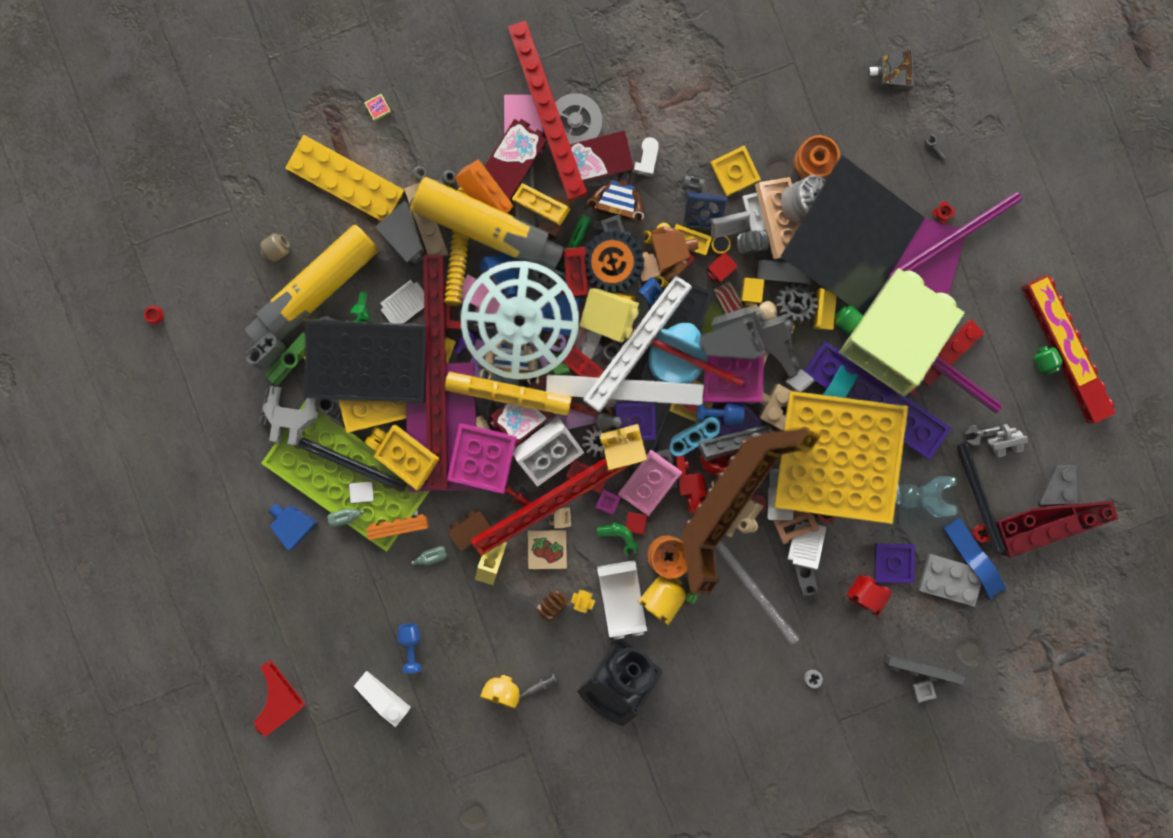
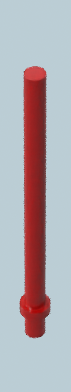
(729, 377)

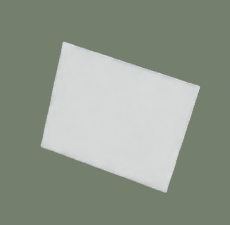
(361, 492)

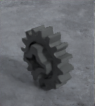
(796, 303)

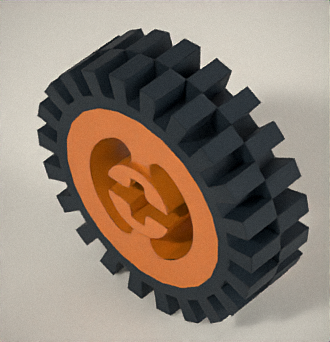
(632, 256)

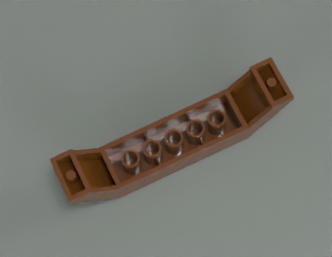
(729, 498)

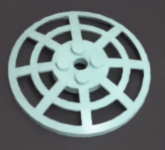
(519, 306)

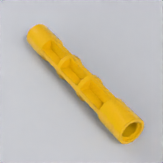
(508, 393)

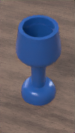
(732, 414)
(409, 636)

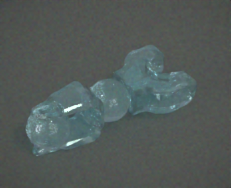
(928, 496)

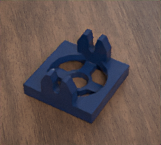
(691, 199)

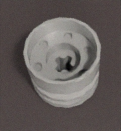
(799, 197)

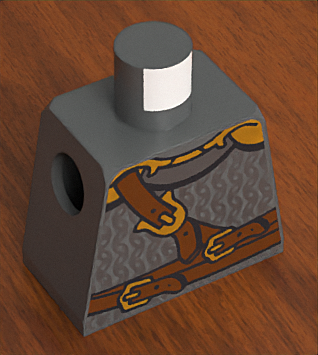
(894, 71)

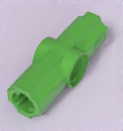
(282, 368)

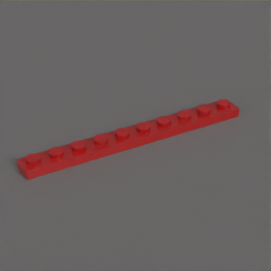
(547, 111)
(544, 506)

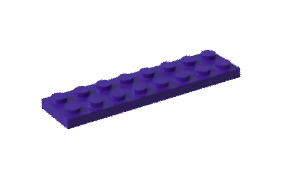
(922, 429)

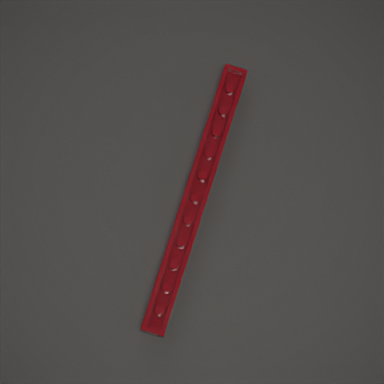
(436, 368)

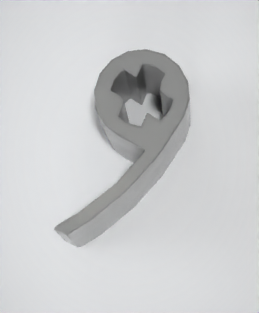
(799, 381)

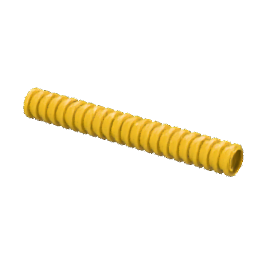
(456, 266)

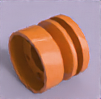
(667, 568)

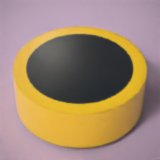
(720, 244)

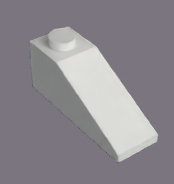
(382, 699)

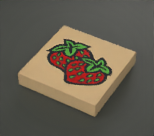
(547, 549)

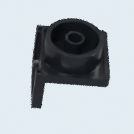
(620, 683)

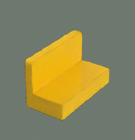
(825, 312)

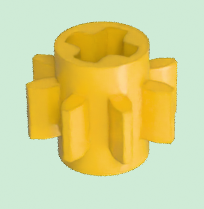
(582, 601)

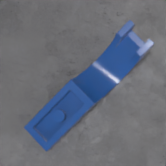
(974, 557)

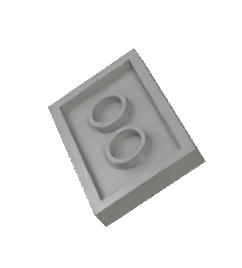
(950, 580)

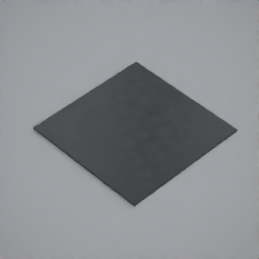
(852, 235)

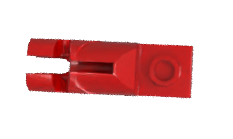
(690, 484)

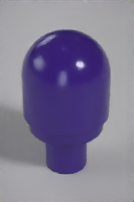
(462, 344)

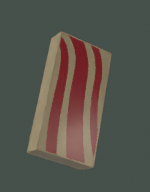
(728, 298)

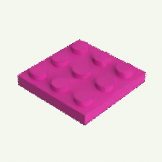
(747, 369)
(482, 458)

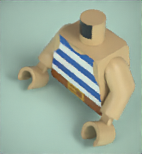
(506, 365)

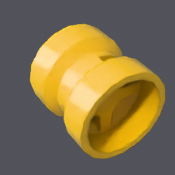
(378, 434)

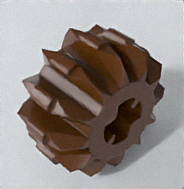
(552, 605)

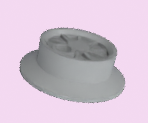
(579, 117)

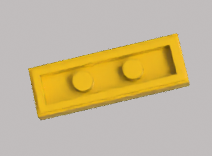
(541, 204)

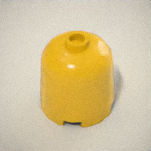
(664, 598)

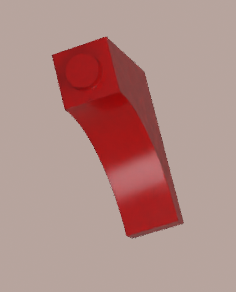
(281, 701)

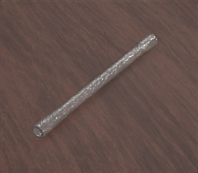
(785, 628)

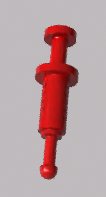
(517, 497)

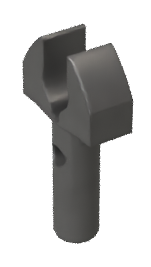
(980, 433)

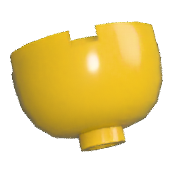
(501, 692)

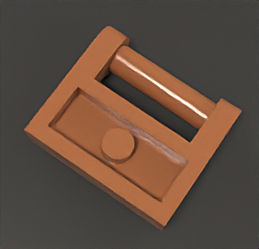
(798, 516)

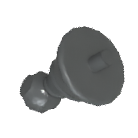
(605, 421)

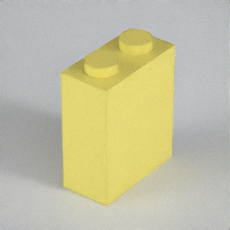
(609, 314)

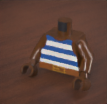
(618, 199)

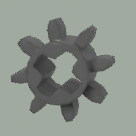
(693, 183)

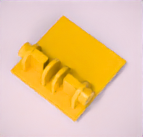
(623, 447)

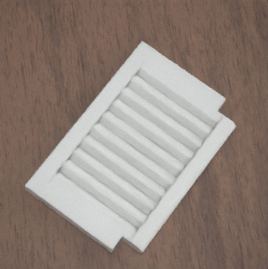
(404, 303)
(807, 548)

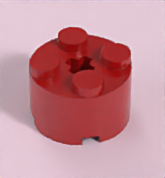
(868, 595)

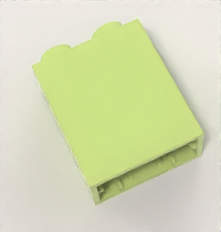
(902, 331)

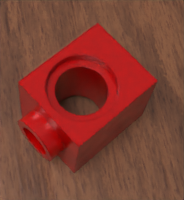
(721, 268)

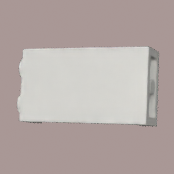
(620, 599)

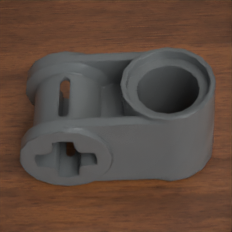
(333, 413)

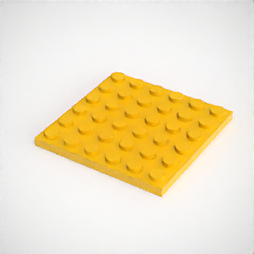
(852, 464)

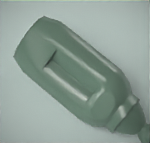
(343, 517)
(431, 556)

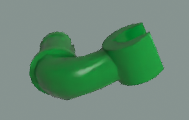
(619, 530)

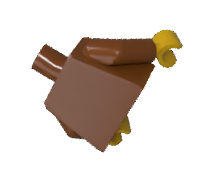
(670, 251)

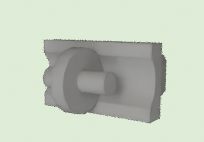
(1007, 438)

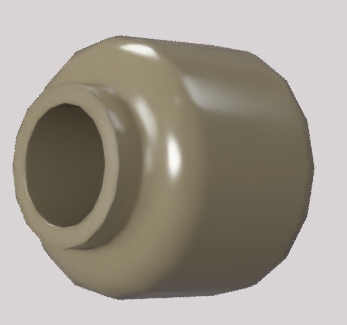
(274, 247)

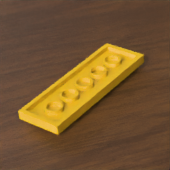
(344, 179)

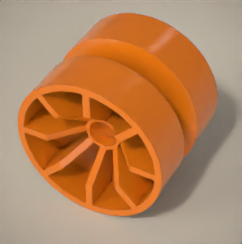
(816, 157)

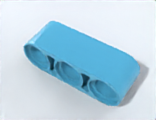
(691, 443)

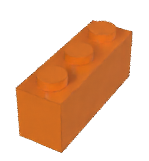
(482, 187)

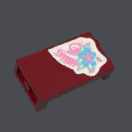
(602, 155)
(515, 156)
(521, 420)

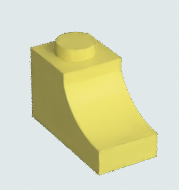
(490, 564)

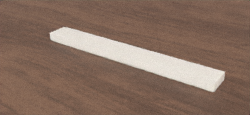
(637, 343)
(629, 389)

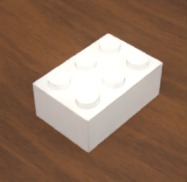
(547, 451)

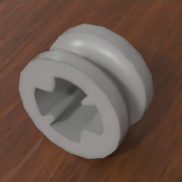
(807, 677)

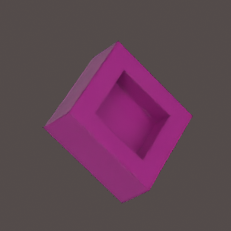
(608, 502)

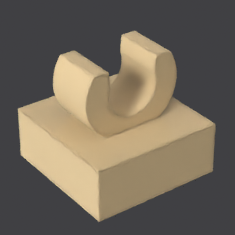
(562, 518)

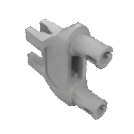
(288, 418)

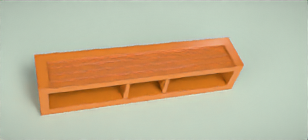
(397, 527)

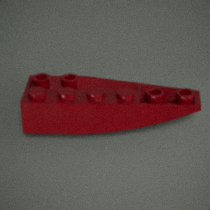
(1050, 524)

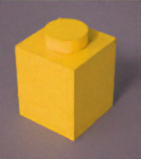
(752, 291)

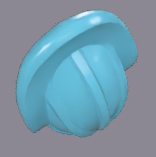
(670, 368)

